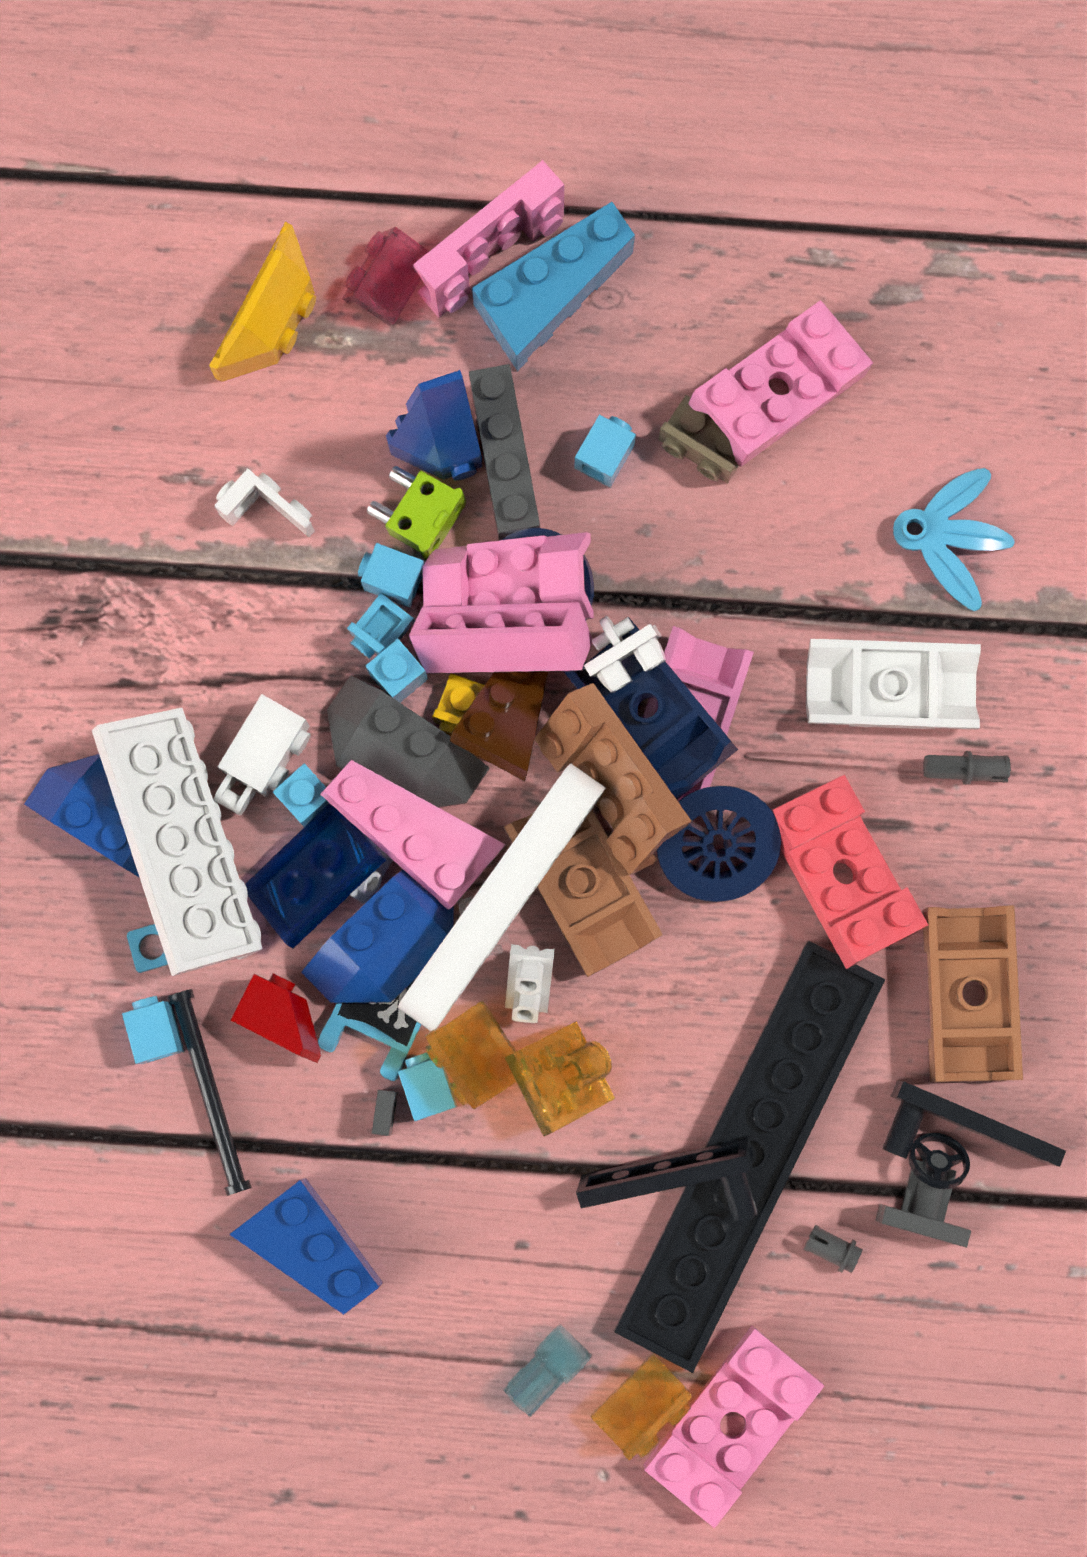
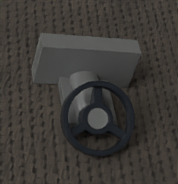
(930, 1192)

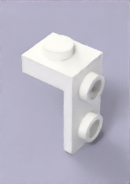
(238, 496)

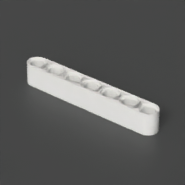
(501, 898)

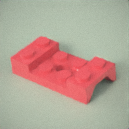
(857, 916)

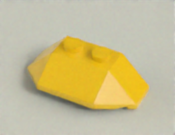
(269, 312)

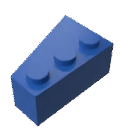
(310, 1247)

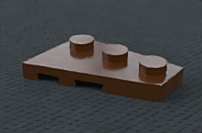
(504, 720)

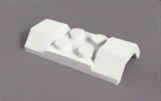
(892, 684)

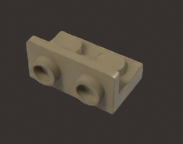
(699, 440)

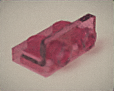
(386, 276)

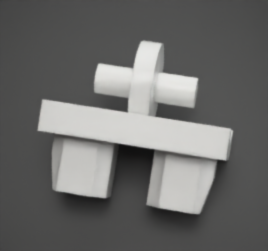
(608, 664)
(529, 982)

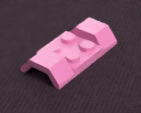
(509, 572)
(711, 675)

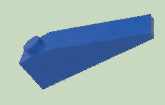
(438, 430)

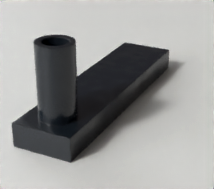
(918, 1101)
(722, 1161)

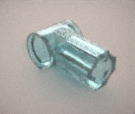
(554, 1363)

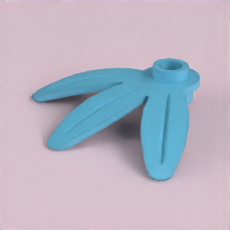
(962, 534)

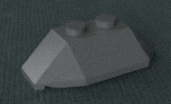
(401, 746)

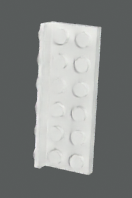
(177, 840)

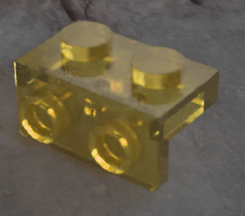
(643, 1407)

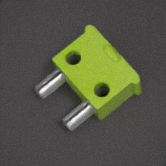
(428, 515)

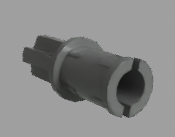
(968, 767)

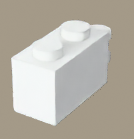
(261, 753)

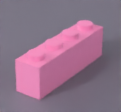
(501, 638)

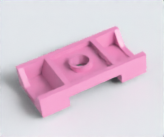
(528, 205)
(813, 359)
(704, 1463)

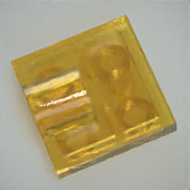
(562, 1077)

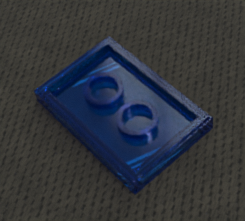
(313, 875)

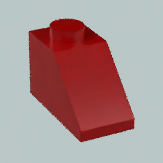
(278, 1015)

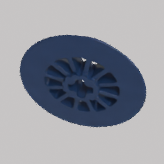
(740, 879)

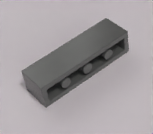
(504, 450)

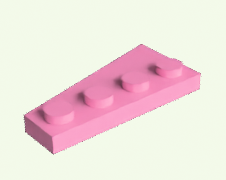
(418, 836)

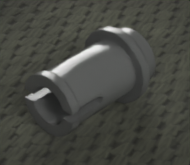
(833, 1249)

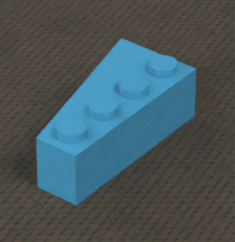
(550, 283)

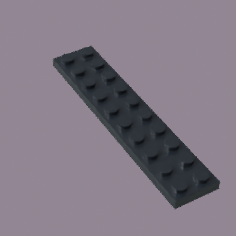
(775, 1108)

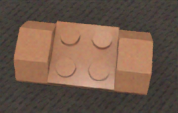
(594, 899)

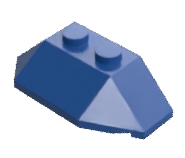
(82, 804)
(381, 945)

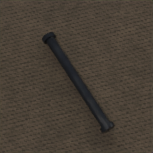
(209, 1092)

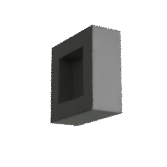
(384, 1112)

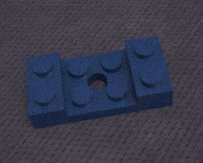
(680, 737)

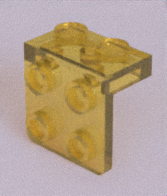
(473, 1055)

